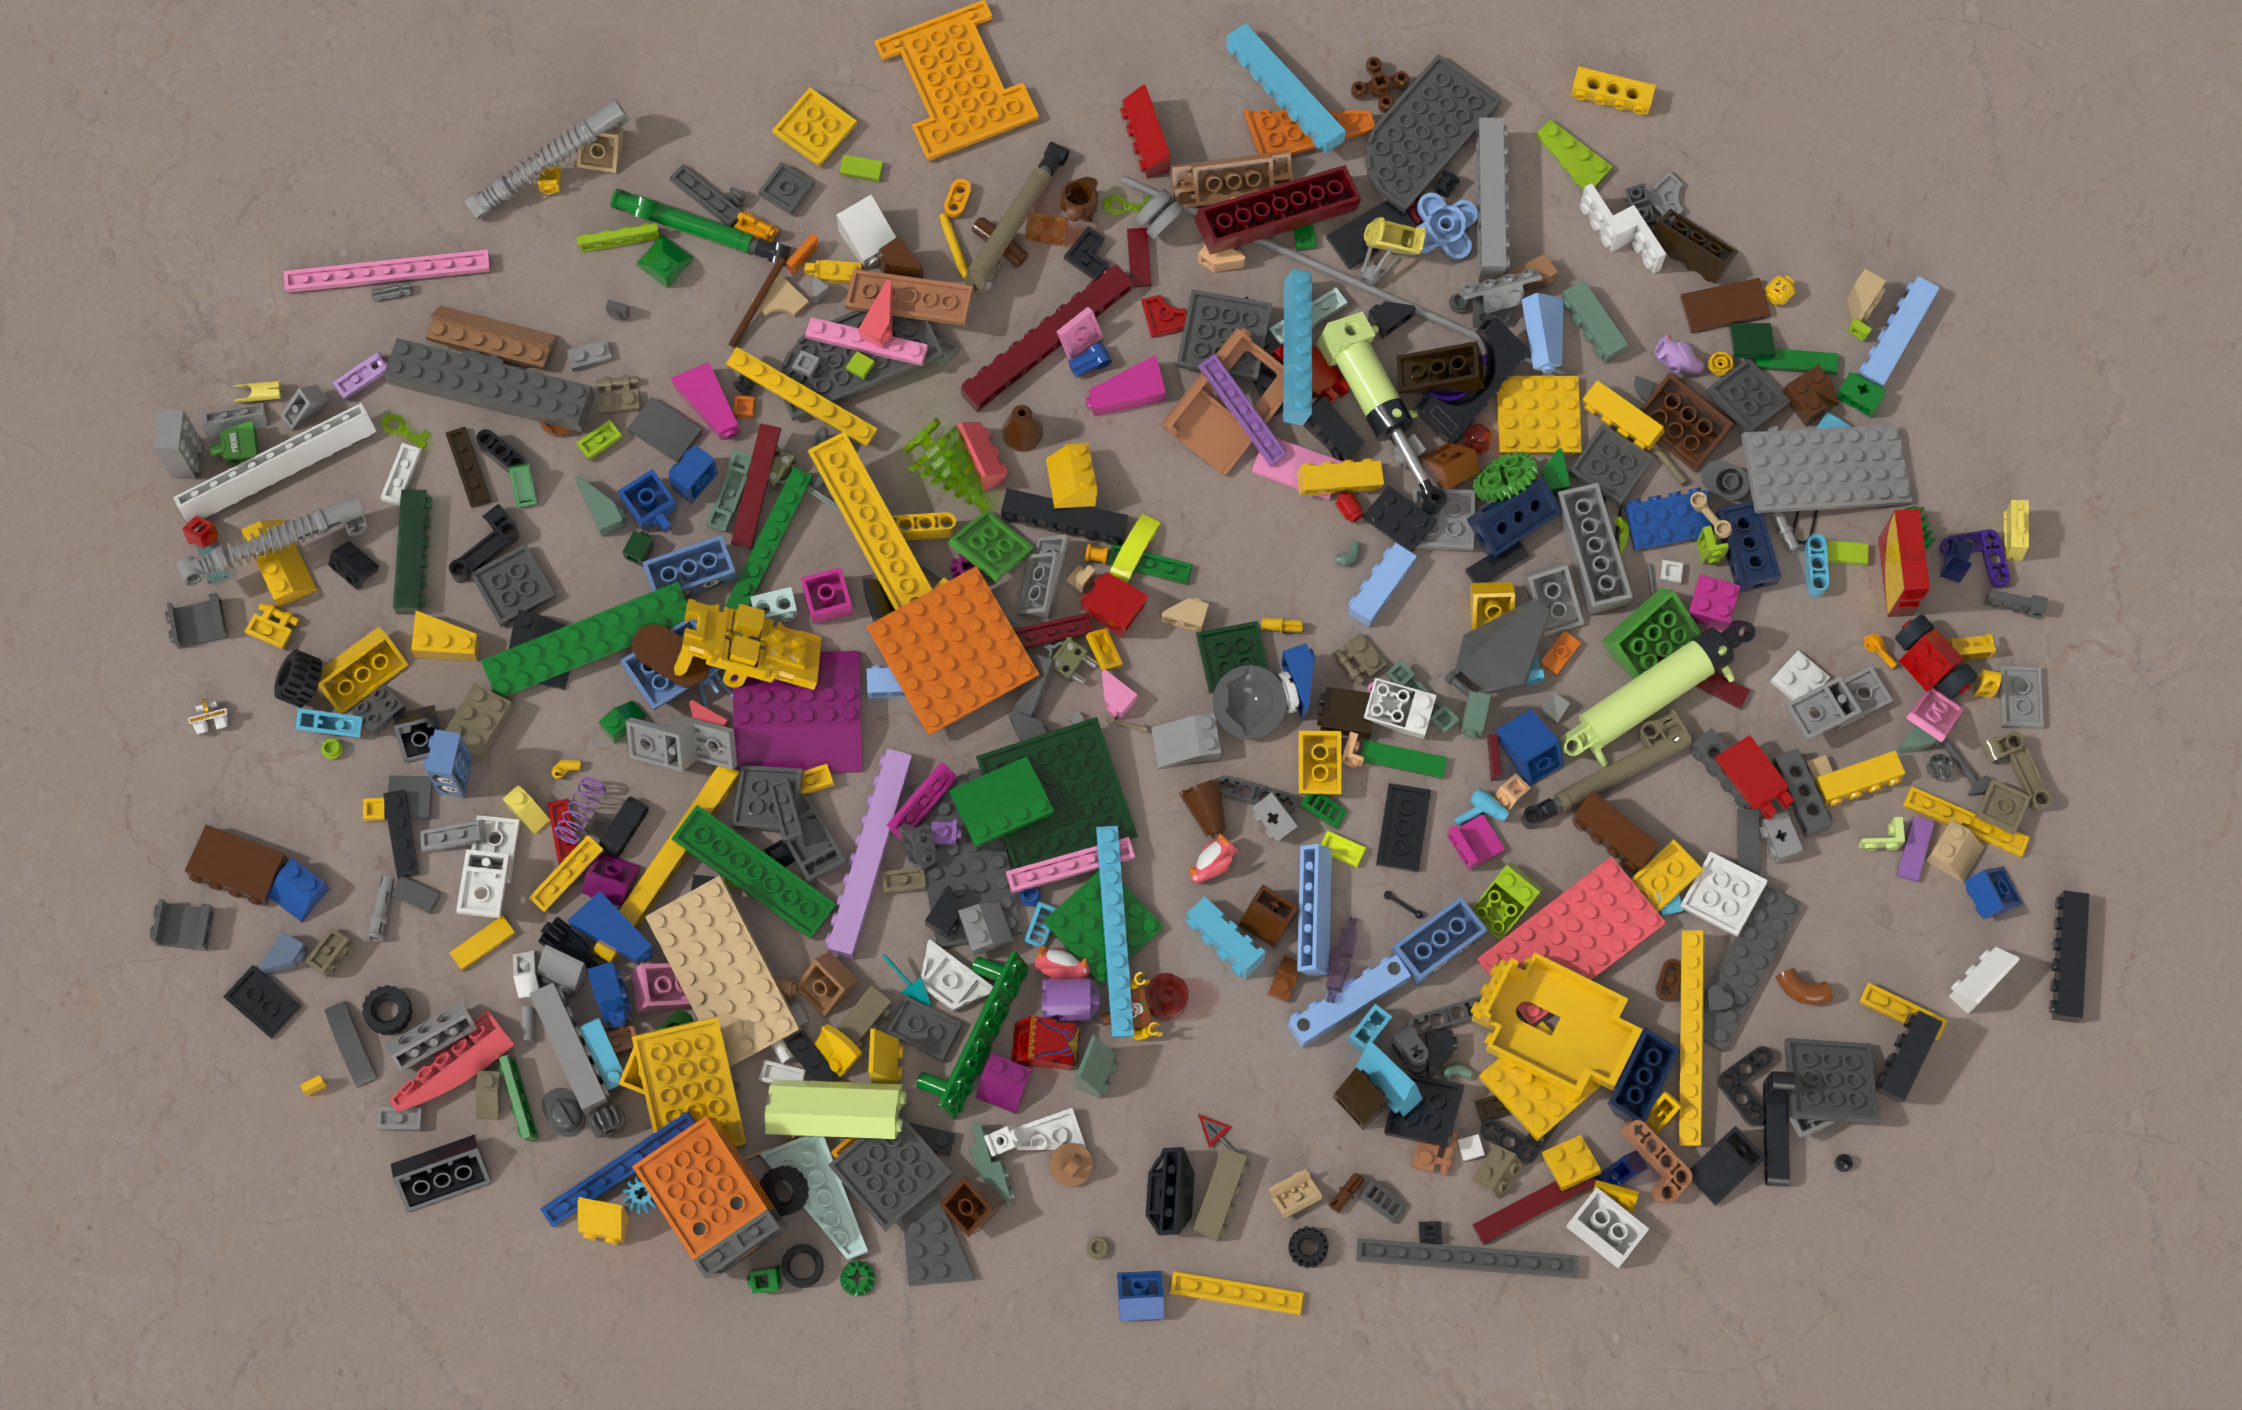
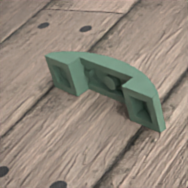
(731, 491)
(1441, 716)

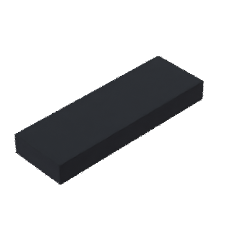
(1492, 566)

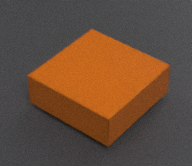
(744, 406)

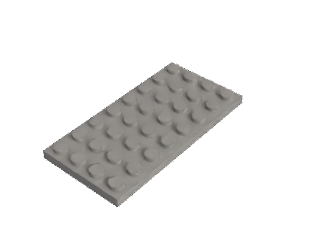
(1826, 468)

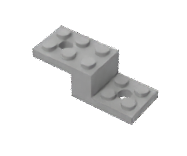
(1838, 703)
(681, 743)

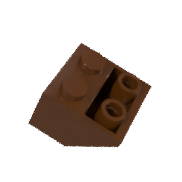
(1268, 916)

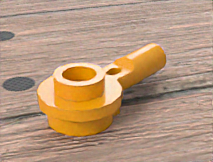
(1875, 644)

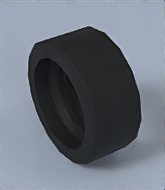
(793, 1251)

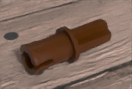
(1346, 1192)

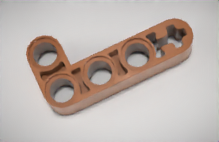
(1654, 1158)

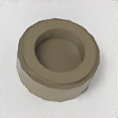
(1097, 1248)

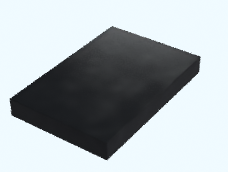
(262, 1001)

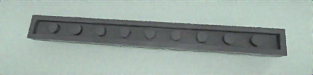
(1467, 1258)

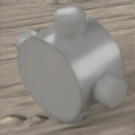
(1076, 718)

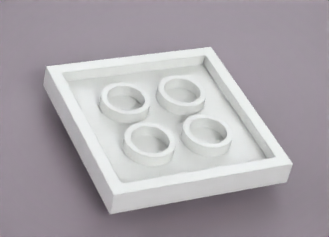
(1724, 894)

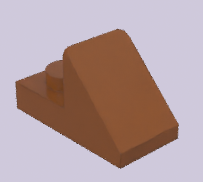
(1284, 979)

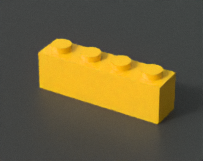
(1622, 415)
(1339, 477)
(1860, 778)

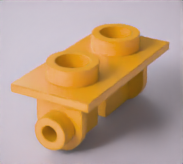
(756, 226)

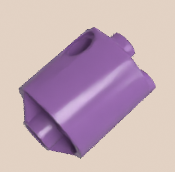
(1069, 999)

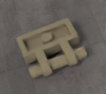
(618, 401)
(1364, 655)

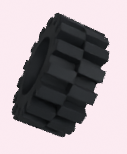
(1317, 1237)

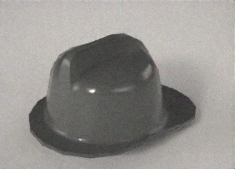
(1725, 479)
(563, 1112)

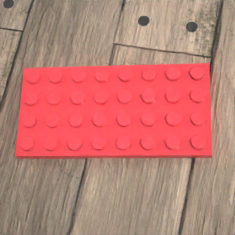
(1581, 929)

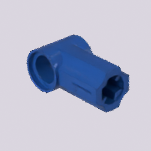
(1095, 357)

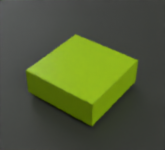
(1859, 330)
(860, 365)

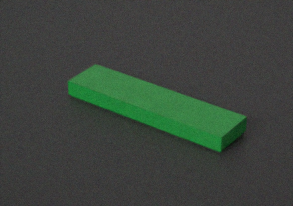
(1799, 361)
(1157, 566)
(1403, 759)

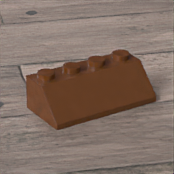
(1615, 832)

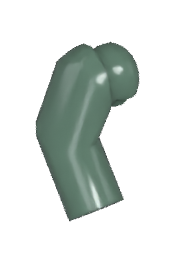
(1350, 556)

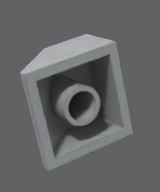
(985, 927)
(561, 970)

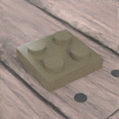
(2003, 807)

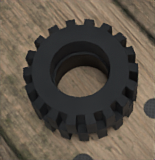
(298, 678)

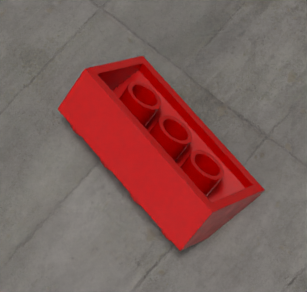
(1146, 133)

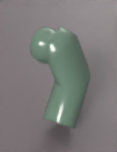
(1456, 1069)

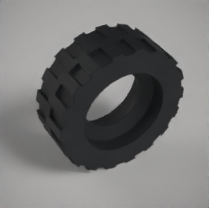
(375, 998)
(798, 1184)

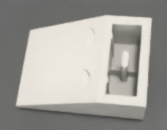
(1400, 708)

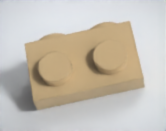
(1295, 1193)

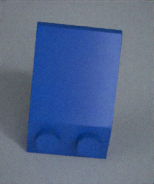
(1299, 664)

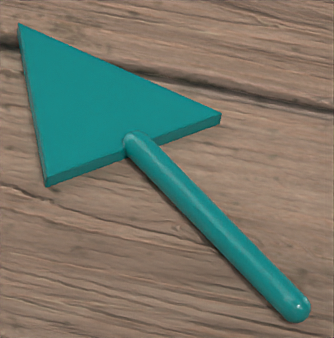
(914, 990)

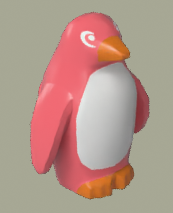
(1213, 860)
(1060, 964)

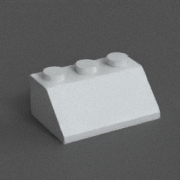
(1983, 978)
(1607, 1227)

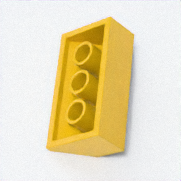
(284, 570)
(360, 670)

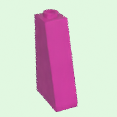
(1129, 389)
(704, 395)

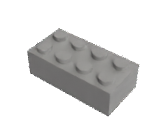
(178, 444)

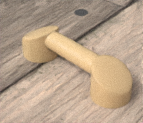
(1700, 504)

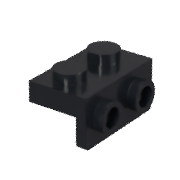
(352, 564)

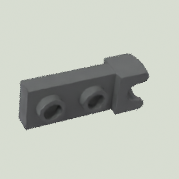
(2033, 606)

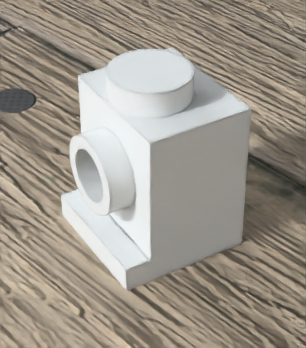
(1003, 1140)

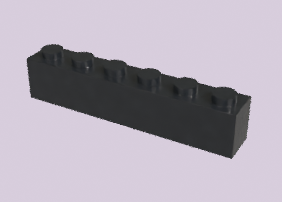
(1082, 521)
(2070, 956)

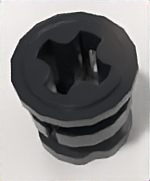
(1446, 184)
(743, 385)

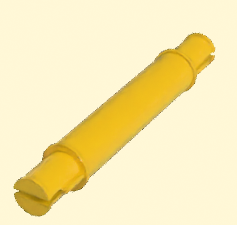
(954, 245)

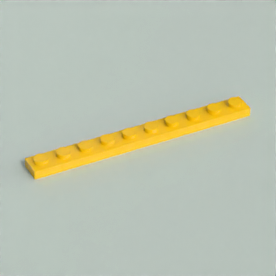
(1691, 1038)

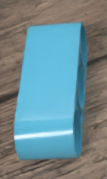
(1818, 556)

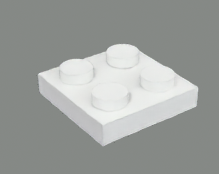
(1799, 676)

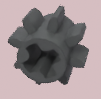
(1940, 767)

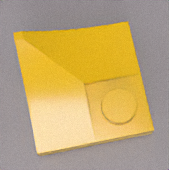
(837, 1050)

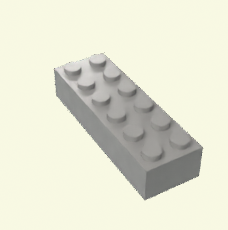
(1593, 548)
(568, 1046)

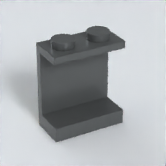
(197, 622)
(182, 926)

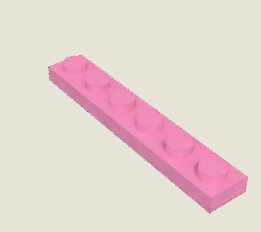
(849, 338)
(1062, 867)

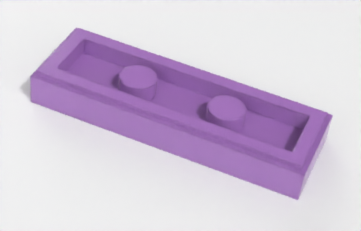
(1915, 849)

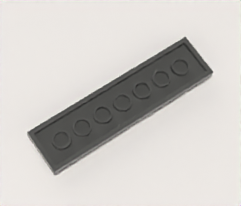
(1748, 962)

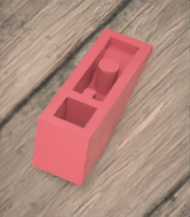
(878, 322)

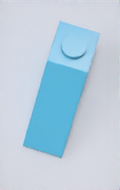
(328, 722)
(602, 1052)

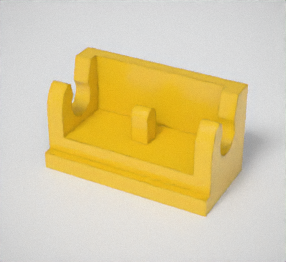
(1974, 647)

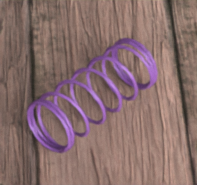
(584, 784)

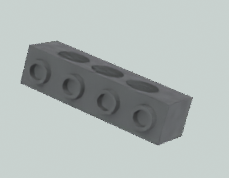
(1713, 742)
(1809, 824)

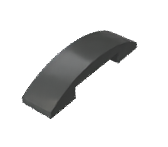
(350, 1044)

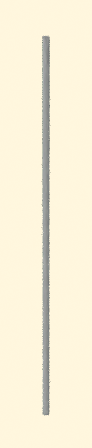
(1341, 276)

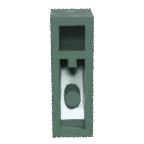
(602, 508)
(1475, 714)

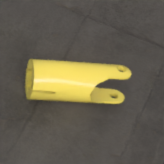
(262, 391)

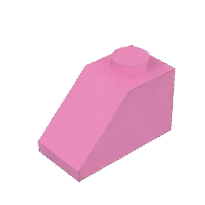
(1117, 696)

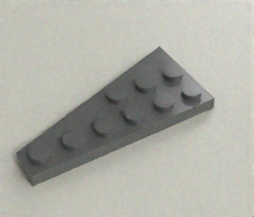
(932, 1246)

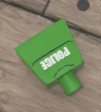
(237, 444)

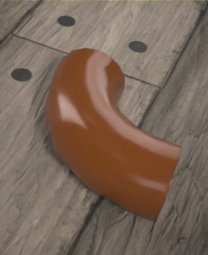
(1802, 991)

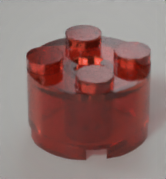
(1172, 986)

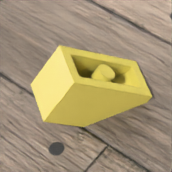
(526, 809)

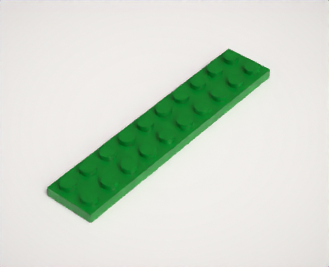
(583, 641)

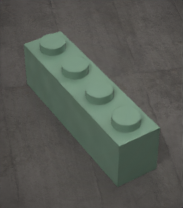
(1594, 322)

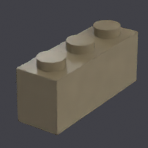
(865, 1016)

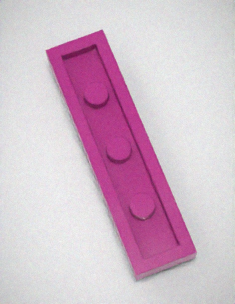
(923, 798)

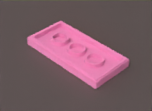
(1285, 469)

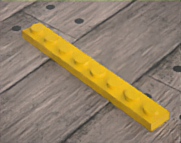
(801, 397)

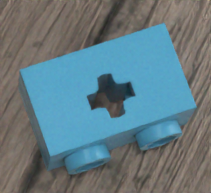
(1369, 1028)

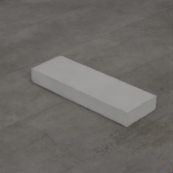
(452, 836)

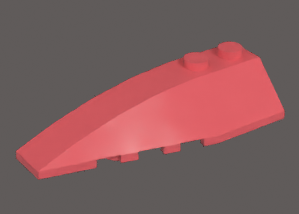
(456, 1063)

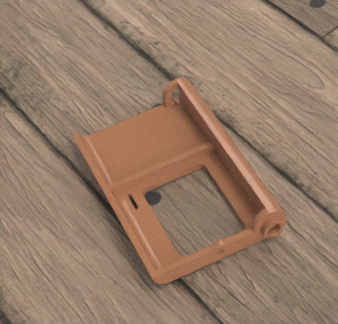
(1207, 424)

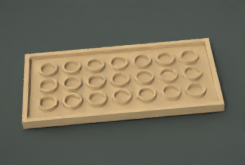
(723, 969)

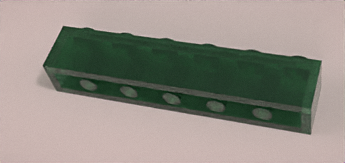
(411, 551)

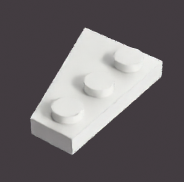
(1051, 1132)

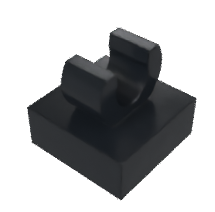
(1430, 1232)

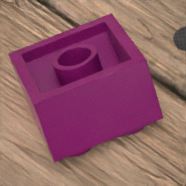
(611, 877)
(1003, 1083)

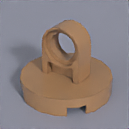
(1070, 1164)

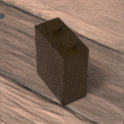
(1345, 712)

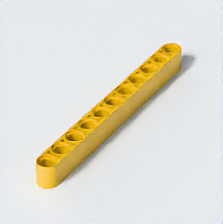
(670, 856)

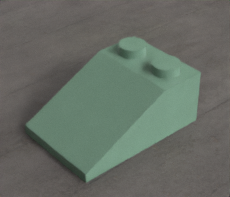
(1096, 1068)

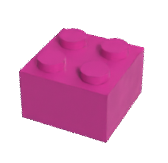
(826, 595)
(1713, 602)

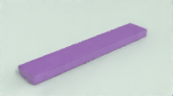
(1242, 410)

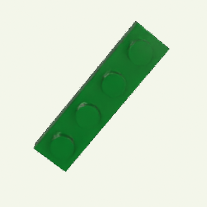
(516, 1090)

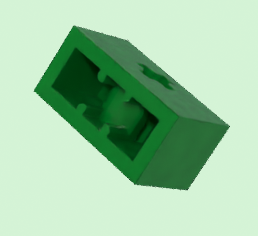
(1850, 394)

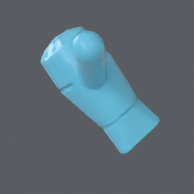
(1484, 803)

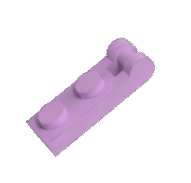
(360, 376)

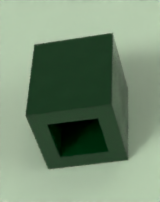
(638, 547)

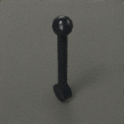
(1388, 895)

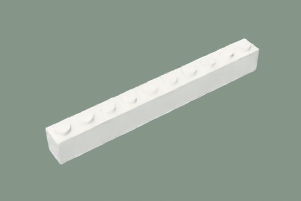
(275, 464)

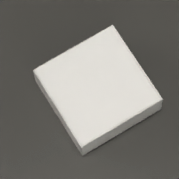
(1671, 572)
(1470, 1148)

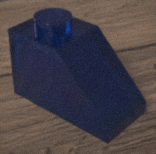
(1623, 1170)

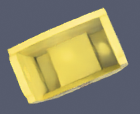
(1394, 236)

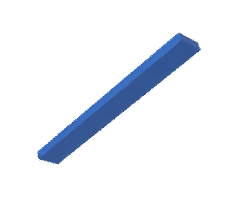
(613, 1172)

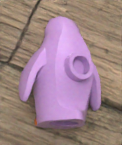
(1678, 357)

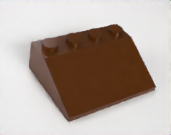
(1689, 421)

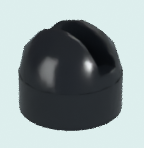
(1840, 1165)

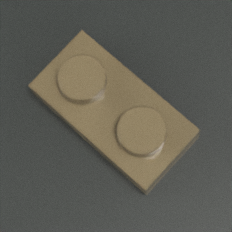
(903, 880)

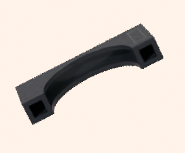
(1503, 354)

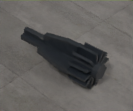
(564, 939)

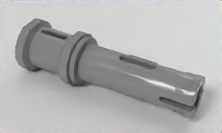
(378, 918)

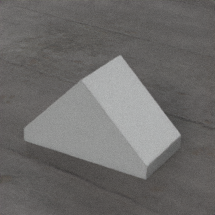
(1808, 1127)

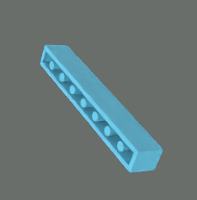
(1285, 88)
(1297, 347)

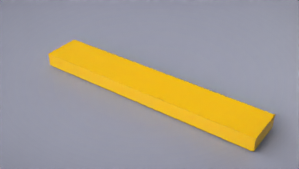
(1944, 812)
(1236, 1293)

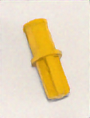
(1282, 624)

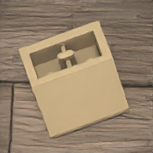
(1865, 295)

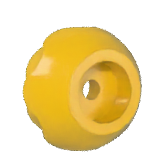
(1723, 358)

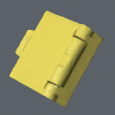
(2016, 530)

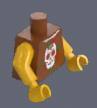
(1141, 1015)

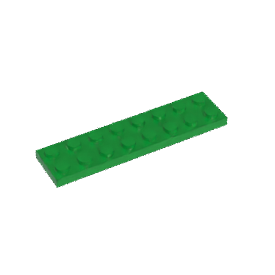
(753, 872)

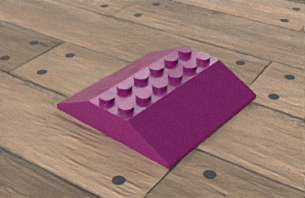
(802, 726)

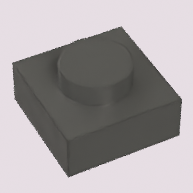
(617, 310)

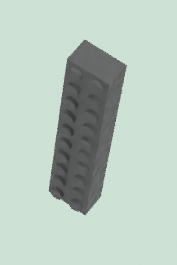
(489, 385)

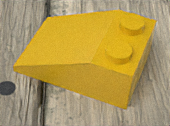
(1319, 762)
(884, 1058)
(602, 1221)

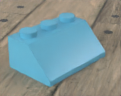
(1398, 1087)

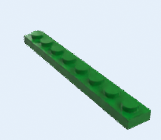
(770, 538)

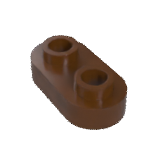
(1668, 980)

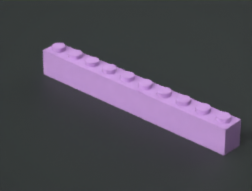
(869, 854)

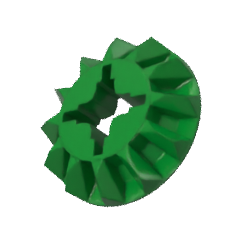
(864, 1285)

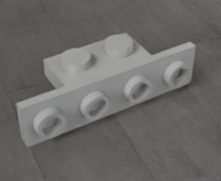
(1501, 292)

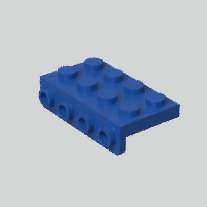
(1665, 519)

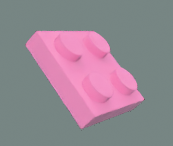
(1080, 333)

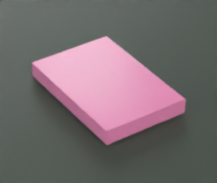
(1935, 714)

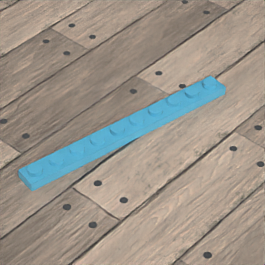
(1114, 932)

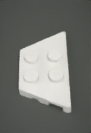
(950, 979)

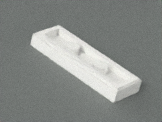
(401, 473)

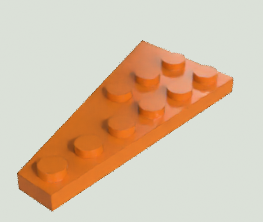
(1277, 132)

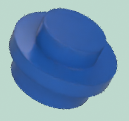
(1030, 897)

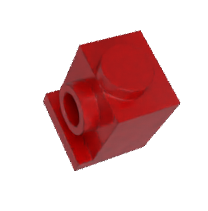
(204, 536)

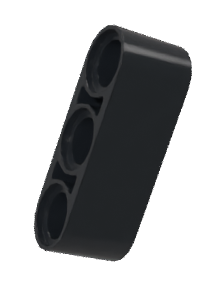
(495, 447)
(623, 826)

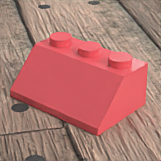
(982, 454)

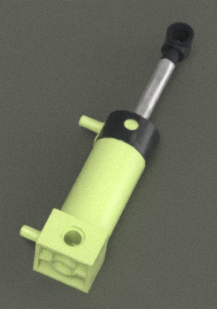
(1349, 346)

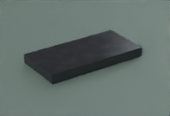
(1349, 239)
(1403, 827)

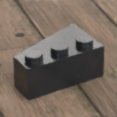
(1332, 430)

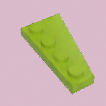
(1577, 159)

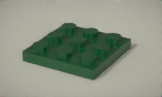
(1230, 648)

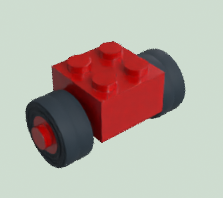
(1933, 659)

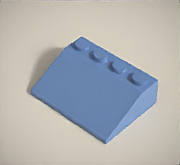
(651, 685)

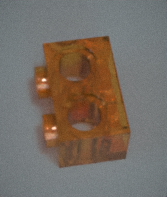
(1047, 228)

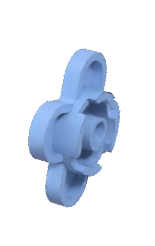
(1455, 217)

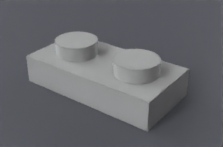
(589, 355)
(404, 1120)

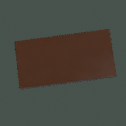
(1725, 305)

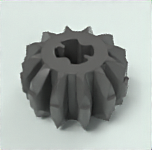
(607, 1121)

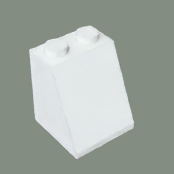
(865, 230)

